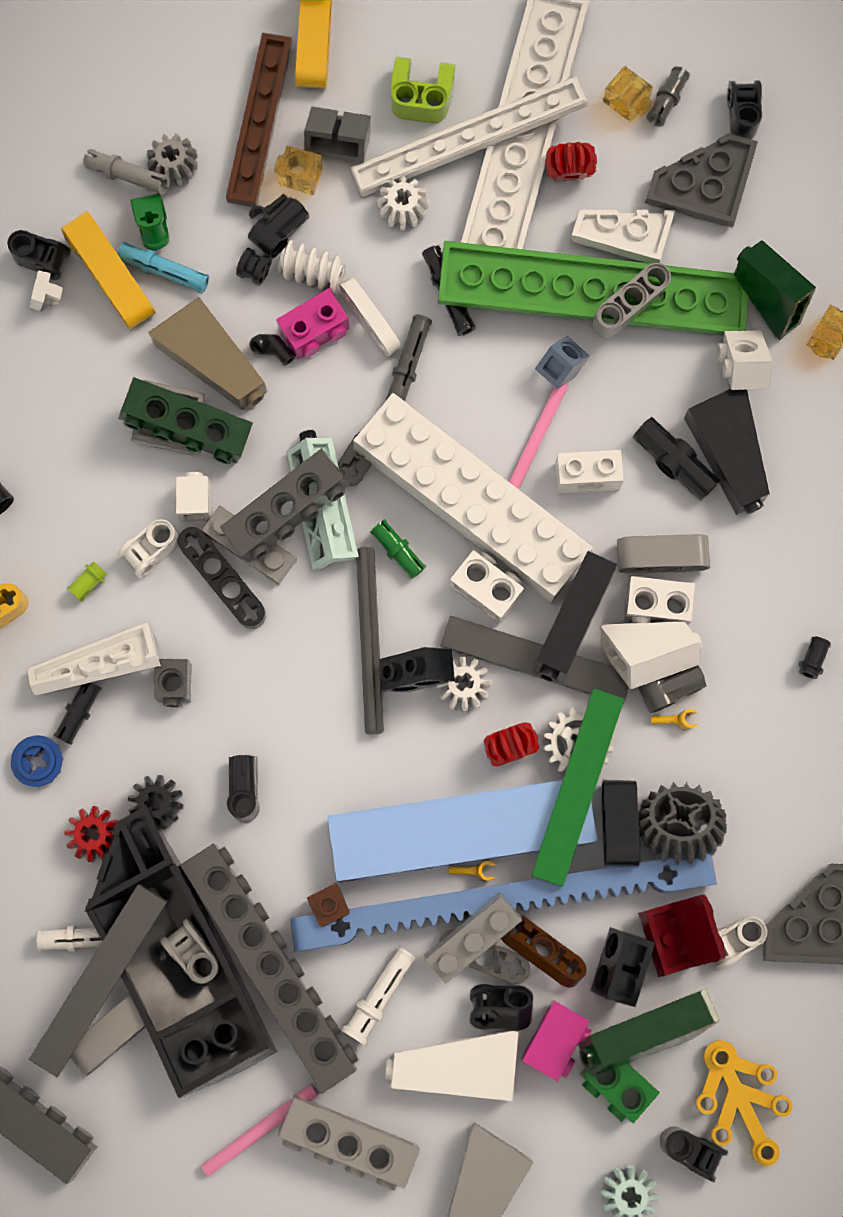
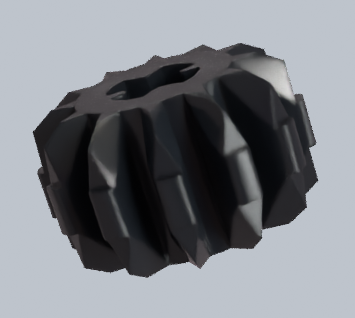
(161, 791)

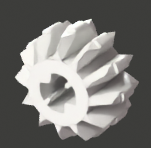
(403, 213)
(467, 694)

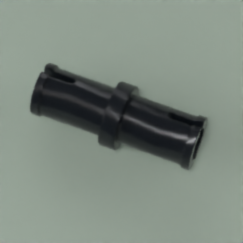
(77, 712)

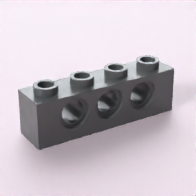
(267, 507)

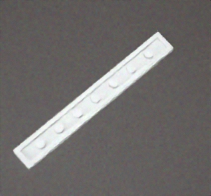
(470, 136)

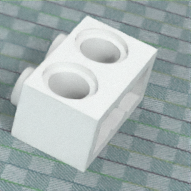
(481, 592)
(658, 593)

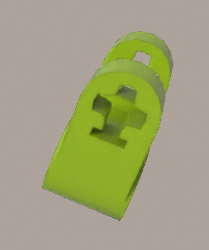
(421, 93)

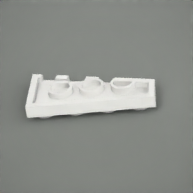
(104, 659)

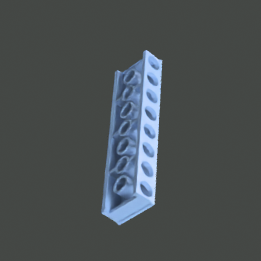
(445, 831)

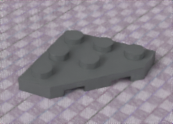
(706, 181)
(810, 924)

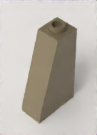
(208, 352)

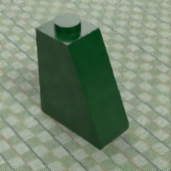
(774, 287)

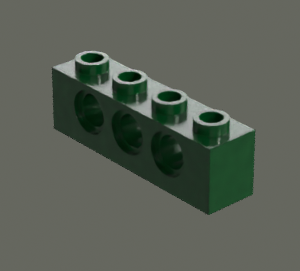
(202, 416)

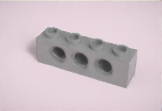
(392, 1173)

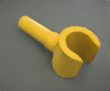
(675, 719)
(472, 870)

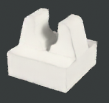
(44, 292)

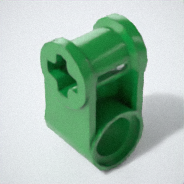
(151, 220)

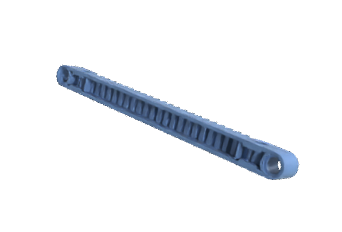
(309, 935)

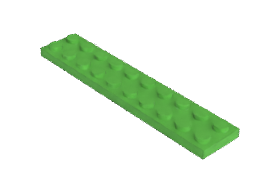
(580, 284)

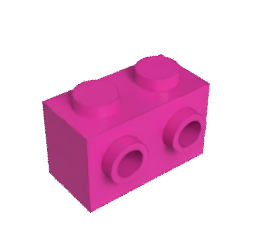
(313, 324)
(555, 1041)

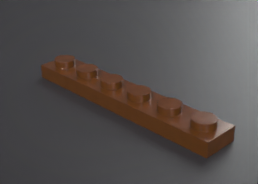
(259, 120)

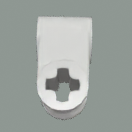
(147, 547)
(734, 942)

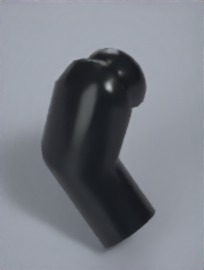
(272, 345)

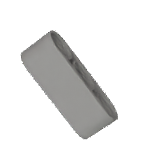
(638, 288)
(663, 553)
(108, 1036)

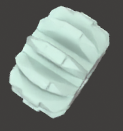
(638, 1186)

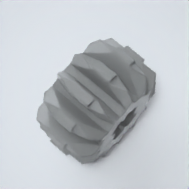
(169, 149)

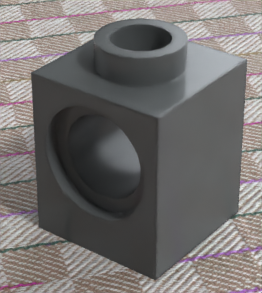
(169, 668)

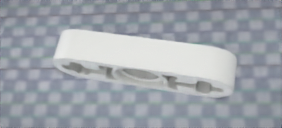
(370, 316)

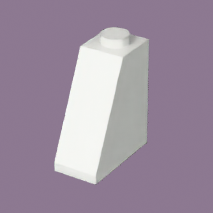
(650, 650)

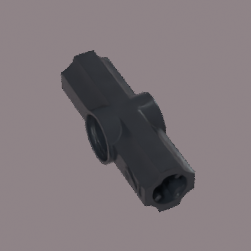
(676, 458)

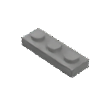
(273, 565)
(472, 938)

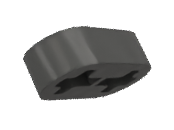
(347, 460)

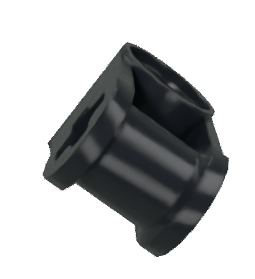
(744, 104)
(42, 255)
(504, 1007)
(697, 1154)

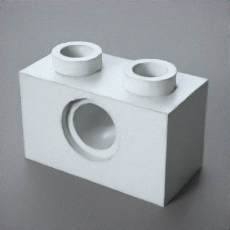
(745, 360)
(589, 471)

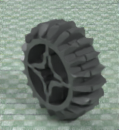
(686, 813)

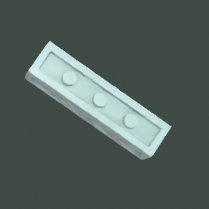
(333, 521)

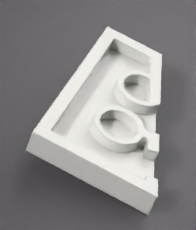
(630, 235)

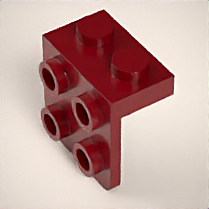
(683, 935)

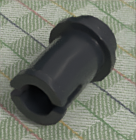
(814, 658)

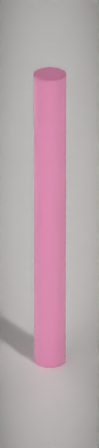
(537, 435)
(253, 1134)

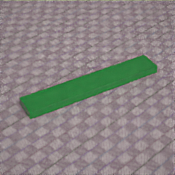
(577, 787)

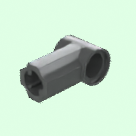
(667, 690)

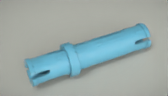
(150, 262)

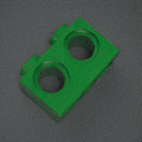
(623, 1078)

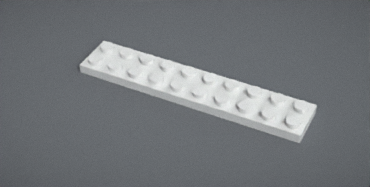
(516, 166)

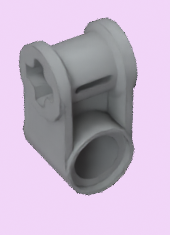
(190, 951)

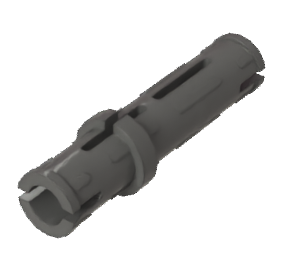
(404, 372)

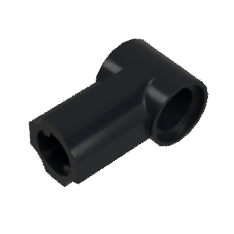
(273, 233)
(243, 784)

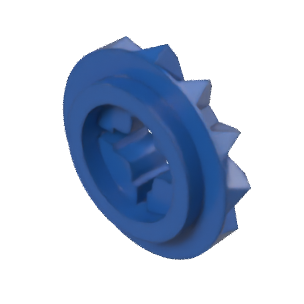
(23, 767)

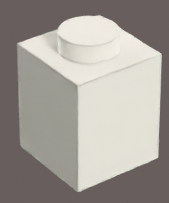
(193, 497)

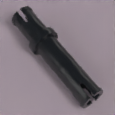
(459, 315)

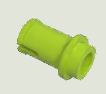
(87, 581)

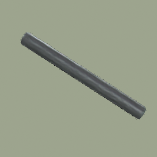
(369, 641)

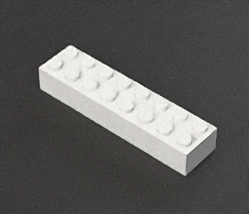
(471, 497)

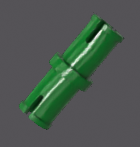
(398, 549)

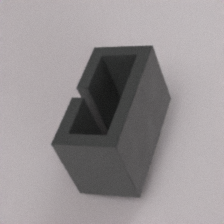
(336, 135)

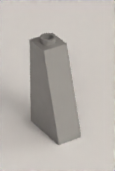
(487, 1176)

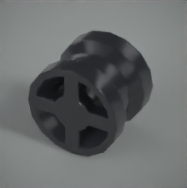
(253, 266)

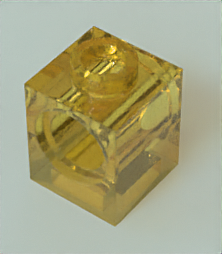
(628, 94)
(304, 181)
(828, 335)

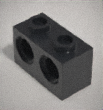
(416, 669)
(622, 967)

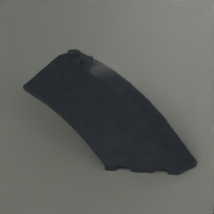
(196, 1027)

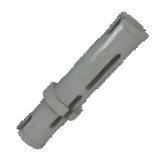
(116, 168)

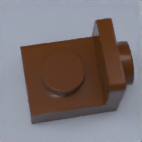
(328, 905)

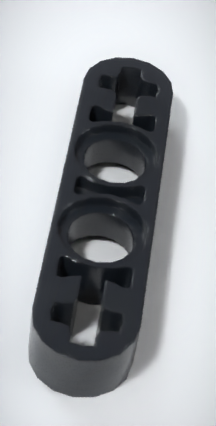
(222, 577)

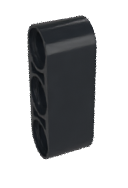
(620, 823)

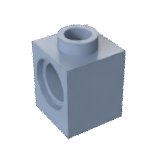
(562, 362)

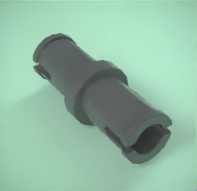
(668, 96)

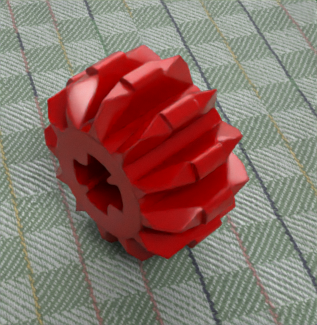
(571, 161)
(511, 744)
(79, 833)

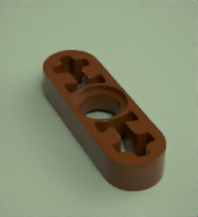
(556, 949)

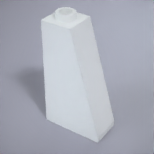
(462, 1067)

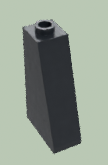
(731, 447)
(574, 618)

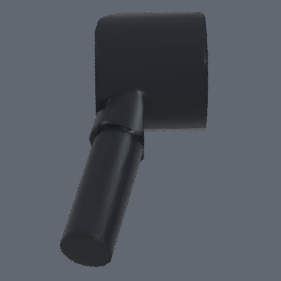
(269, 209)

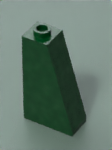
(648, 1033)

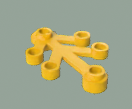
(739, 1098)

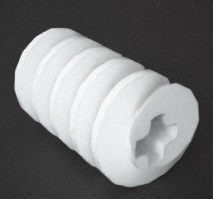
(311, 267)

